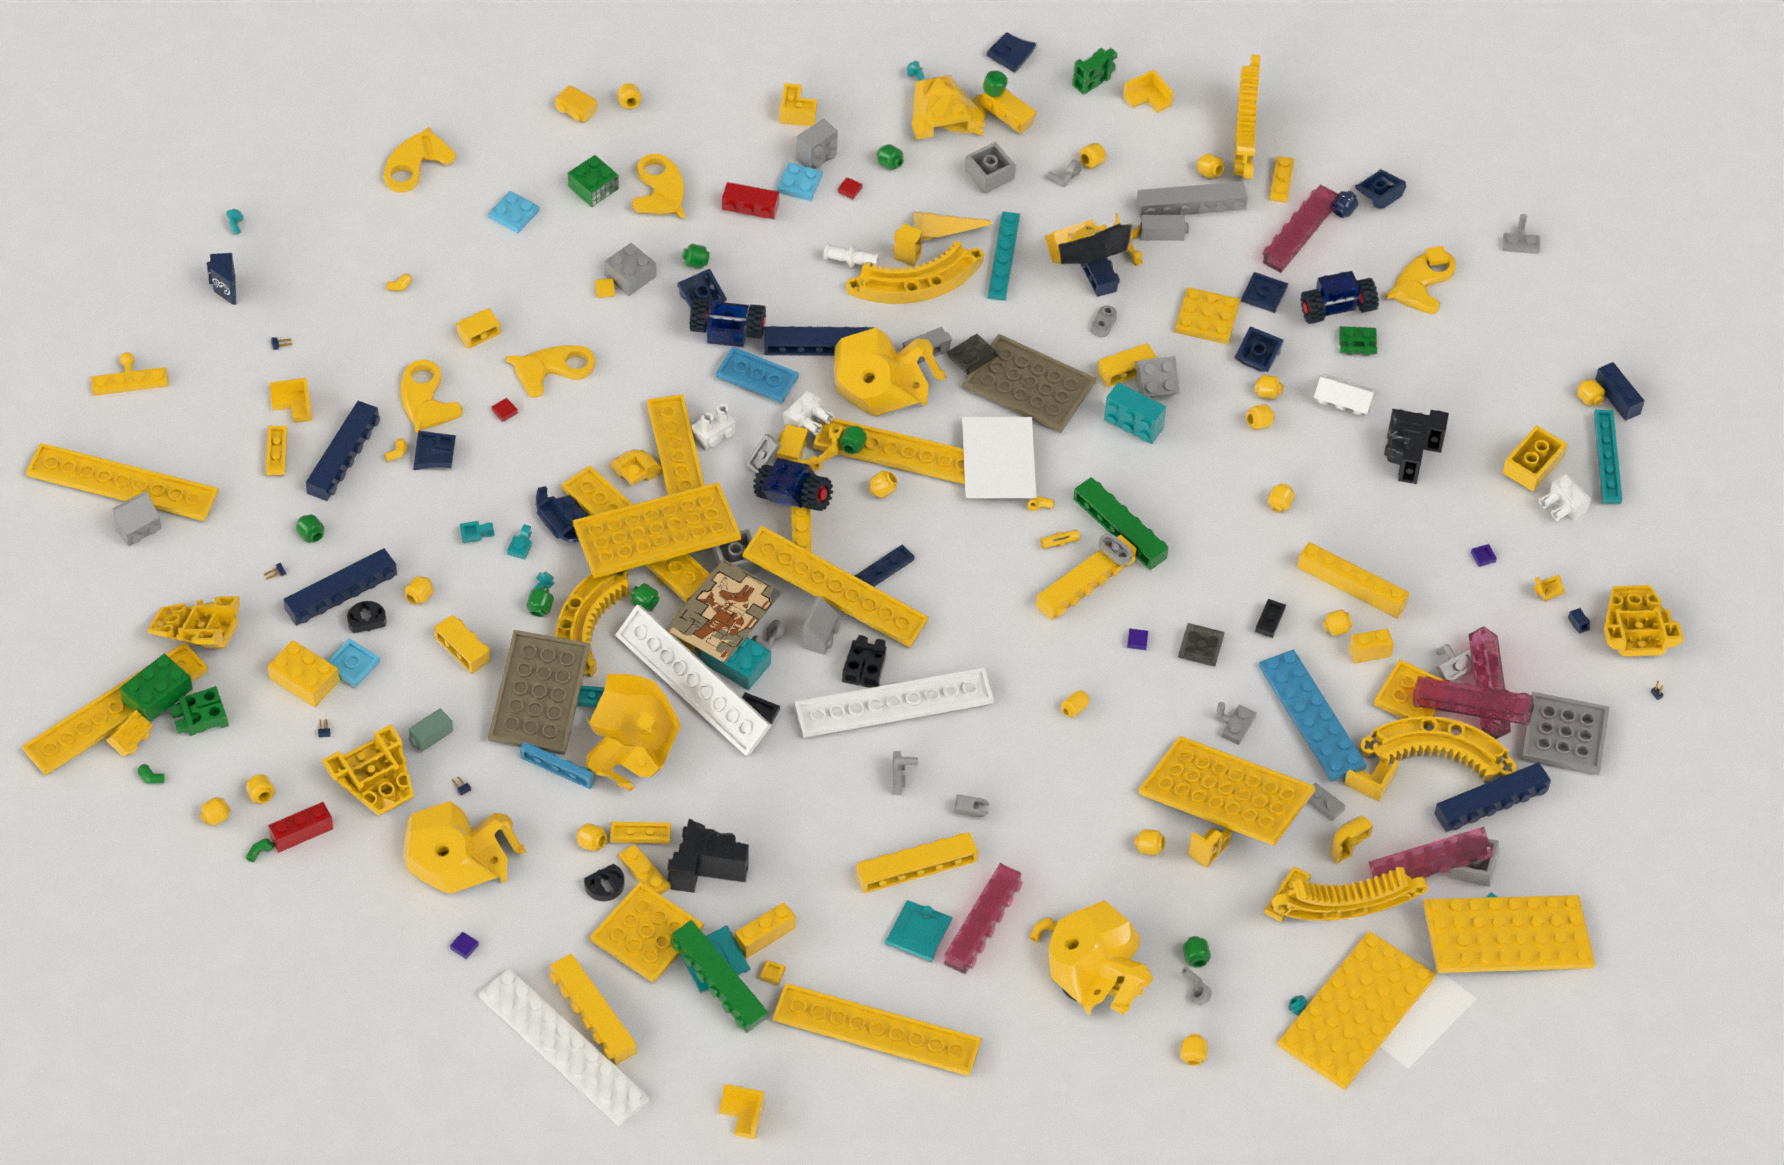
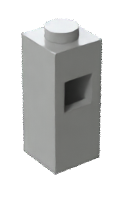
(1163, 227)
(938, 338)

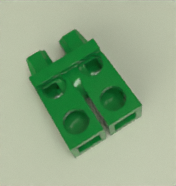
(1094, 70)
(200, 712)

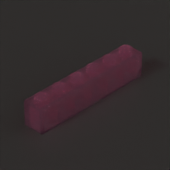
(1299, 229)
(1489, 673)
(1473, 700)
(1437, 855)
(982, 919)

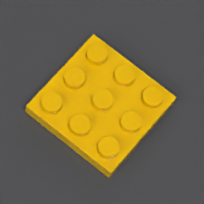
(1207, 315)
(1398, 691)

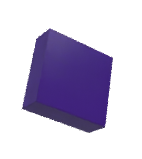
(1483, 555)
(1137, 639)
(464, 945)

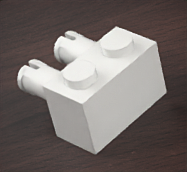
(806, 412)
(714, 427)
(1569, 498)

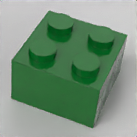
(593, 180)

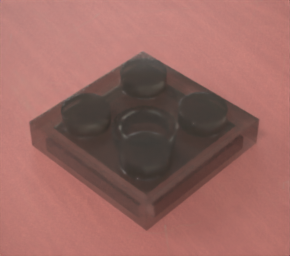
(972, 354)
(1201, 644)

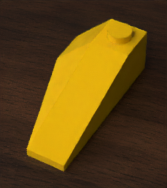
(938, 225)

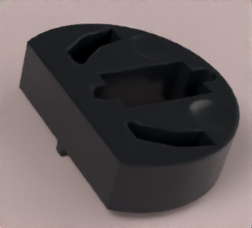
(360, 624)
(615, 878)

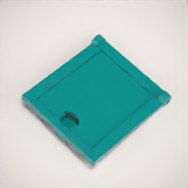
(918, 934)
(728, 948)

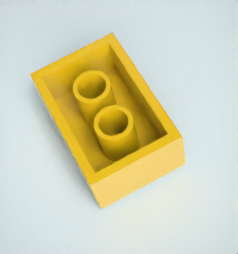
(1534, 458)
(303, 673)

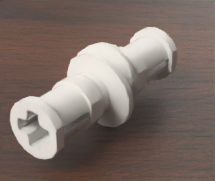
(851, 256)

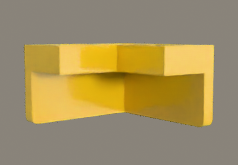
(1150, 89)
(795, 109)
(293, 395)
(1375, 784)
(1208, 847)
(746, 1105)

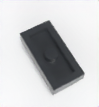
(1270, 618)
(765, 708)

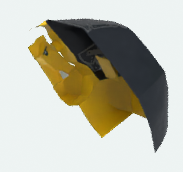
(1080, 245)

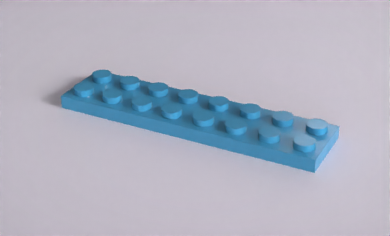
(1312, 715)

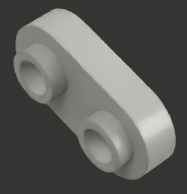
(1106, 318)
(1116, 549)

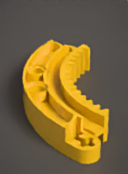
(1246, 118)
(920, 283)
(585, 608)
(1409, 736)
(1348, 901)

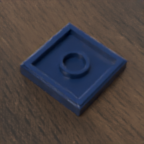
(1264, 292)

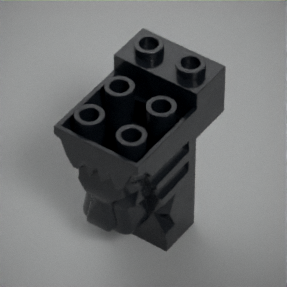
(1410, 435)
(707, 855)

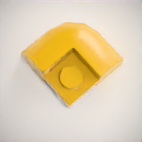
(636, 466)
(1348, 836)

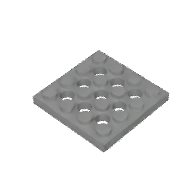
(1552, 755)

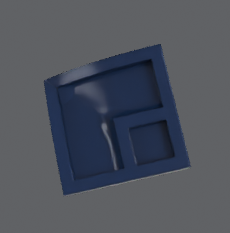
(1011, 51)
(434, 450)

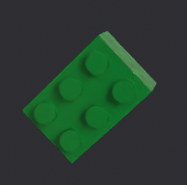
(156, 688)

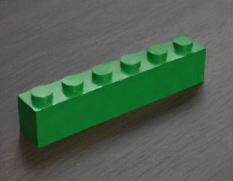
(1119, 521)
(718, 976)

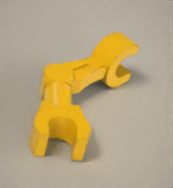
(1135, 255)
(816, 462)

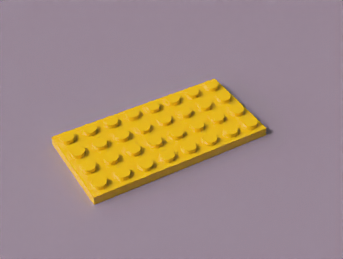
(656, 530)
(1227, 790)
(1508, 933)
(1356, 1010)

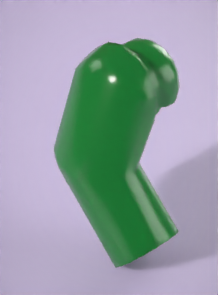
(148, 776)
(258, 847)

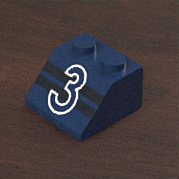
(223, 276)

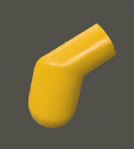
(401, 284)

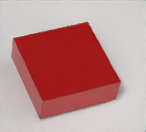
(850, 188)
(504, 409)

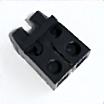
(865, 656)

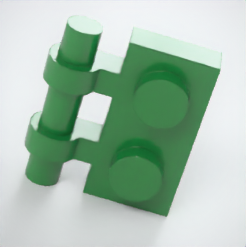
(1357, 340)

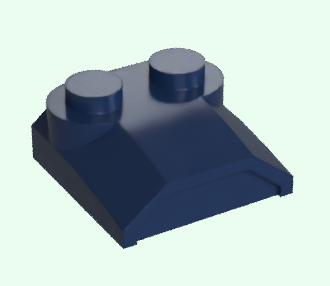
(1382, 188)
(702, 287)
(1259, 350)

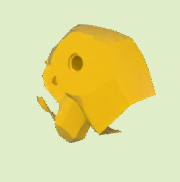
(879, 378)
(635, 728)
(451, 855)
(1092, 951)

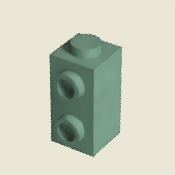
(430, 730)

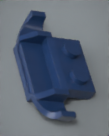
(558, 514)

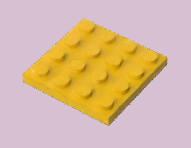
(641, 932)

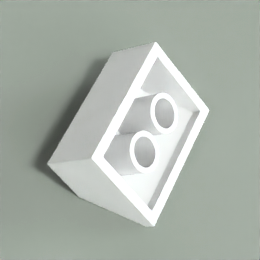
(1345, 394)

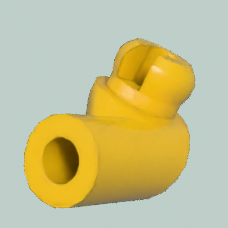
(398, 452)
(1039, 502)
(1040, 926)

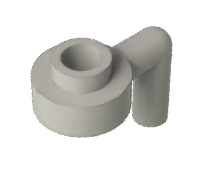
(1072, 170)
(774, 632)
(1201, 993)

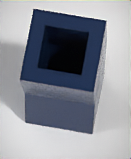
(1579, 620)

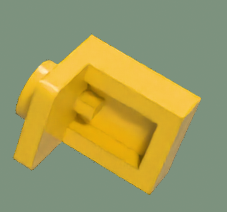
(1549, 587)

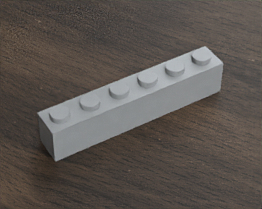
(1192, 199)

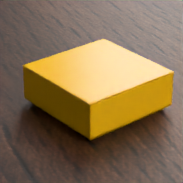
(1436, 255)
(604, 288)
(772, 973)

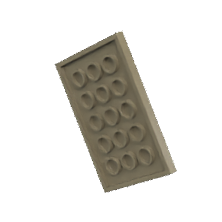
(1031, 384)
(539, 691)

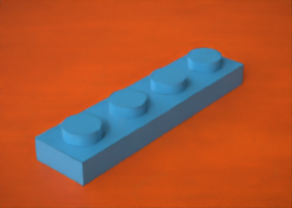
(556, 765)

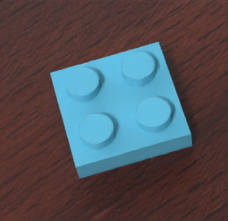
(799, 181)
(514, 212)
(354, 662)

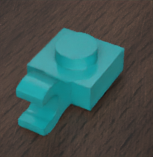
(472, 531)
(521, 545)

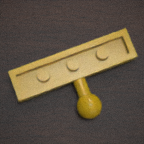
(129, 379)

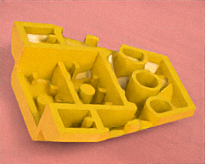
(942, 103)
(1639, 623)
(201, 624)
(374, 772)

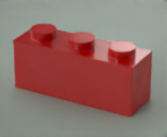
(750, 200)
(300, 827)

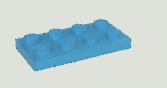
(757, 374)

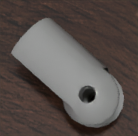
(969, 805)

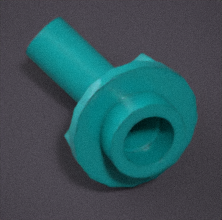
(915, 69)
(234, 216)
(545, 580)
(1297, 1004)

